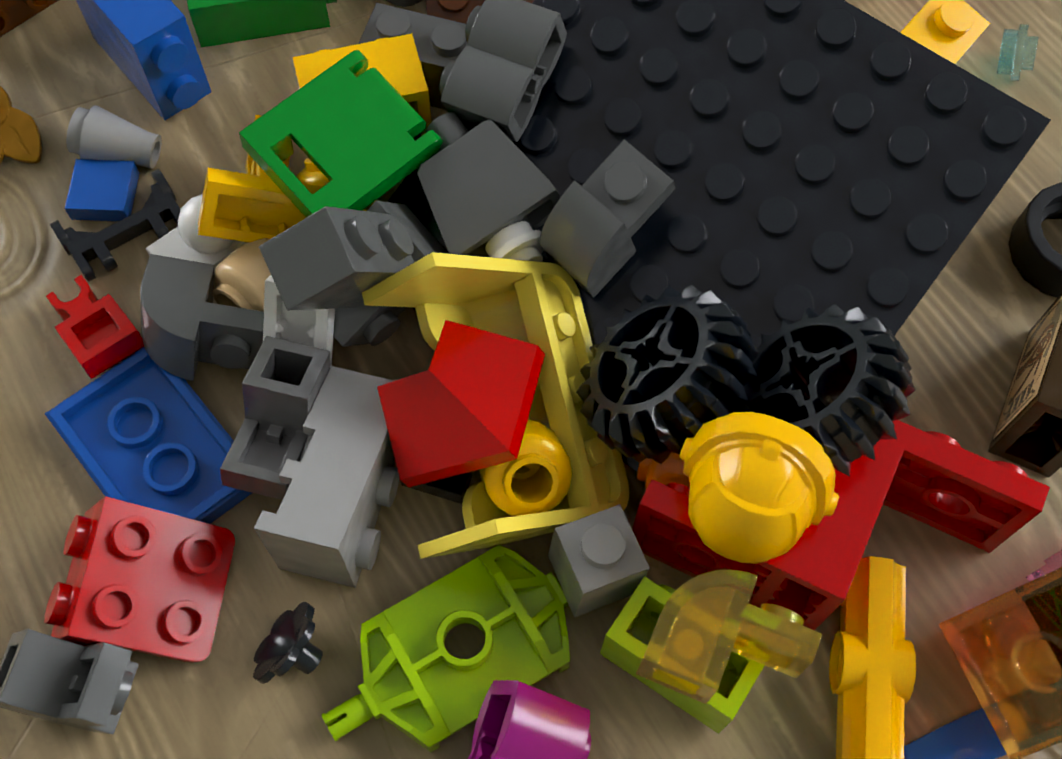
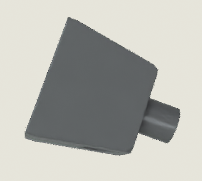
(481, 185)

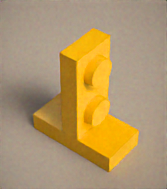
(246, 204)

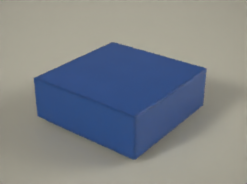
(102, 190)

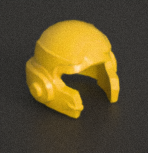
(756, 485)

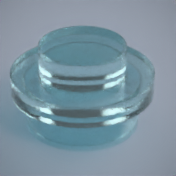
(1017, 52)

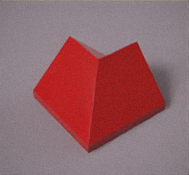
(464, 408)

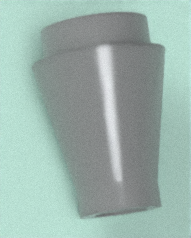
(105, 136)

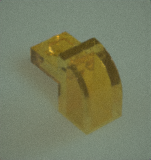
(710, 620)

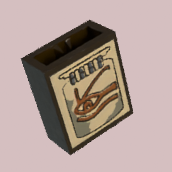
(1032, 413)

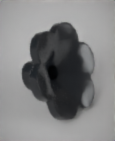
(288, 645)

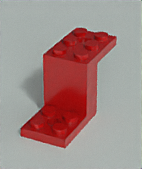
(915, 474)

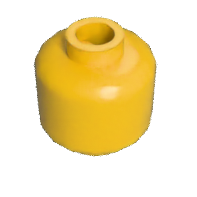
(534, 480)

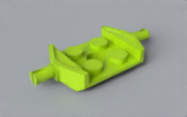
(424, 687)

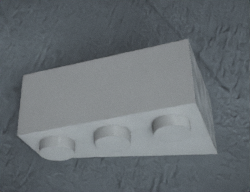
(336, 485)

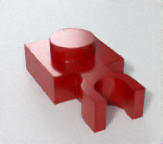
(95, 329)

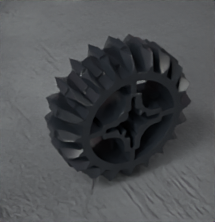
(666, 373)
(835, 379)

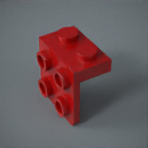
(142, 581)

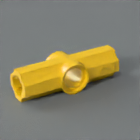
(872, 663)

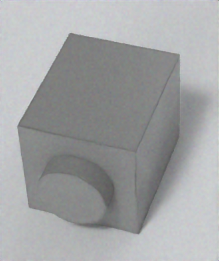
(597, 560)

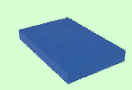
(149, 440)

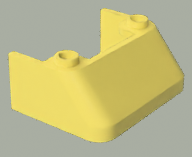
(539, 307)

